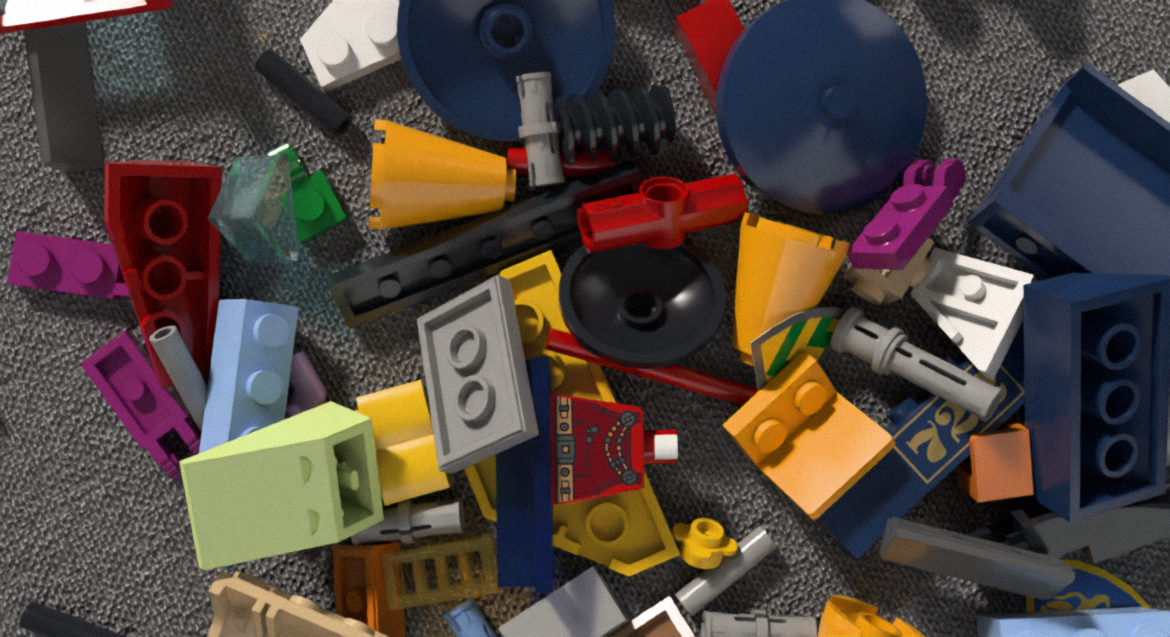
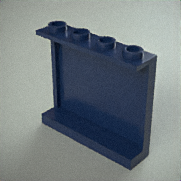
(1085, 186)

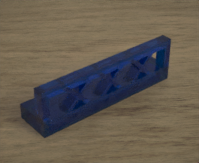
(525, 497)

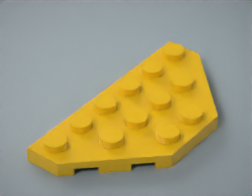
(614, 530)

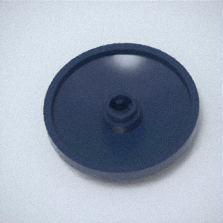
(470, 51)
(821, 104)

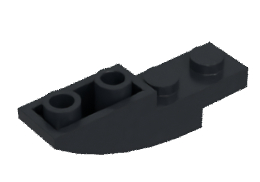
(1098, 536)

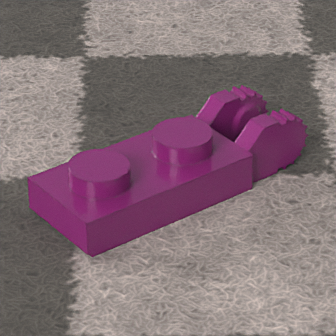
(908, 216)
(66, 266)
(148, 411)

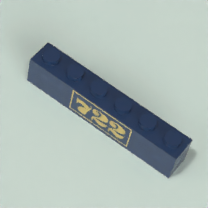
(929, 444)

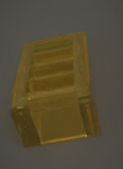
(468, 588)

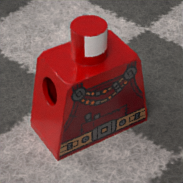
(602, 448)

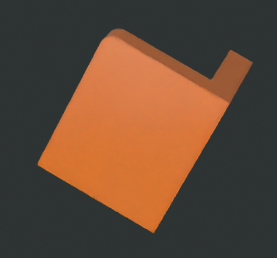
(998, 464)

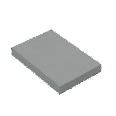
(476, 376)

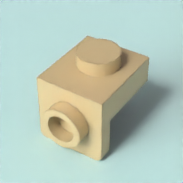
(890, 284)

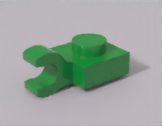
(314, 199)

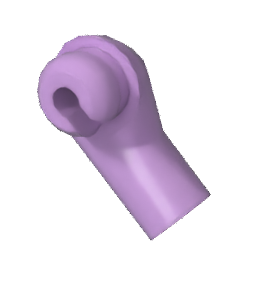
(307, 386)

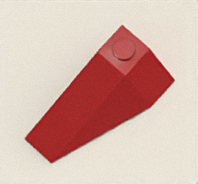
(168, 249)

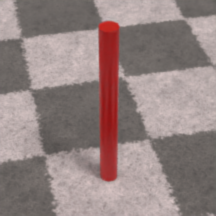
(673, 375)

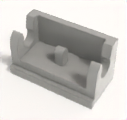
(575, 610)

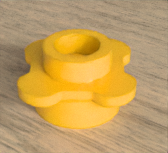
(703, 543)

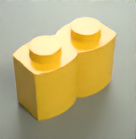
(404, 442)

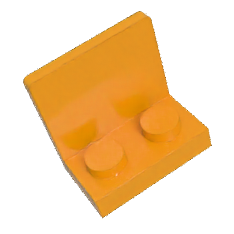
(808, 436)

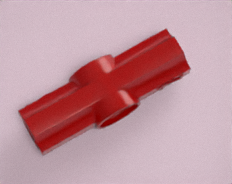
(662, 212)

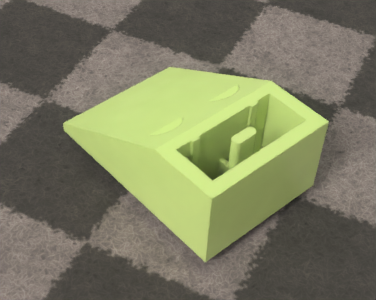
(284, 487)

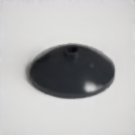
(670, 287)

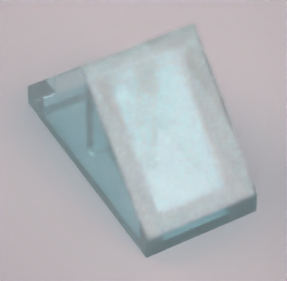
(258, 210)

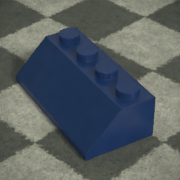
(1097, 390)

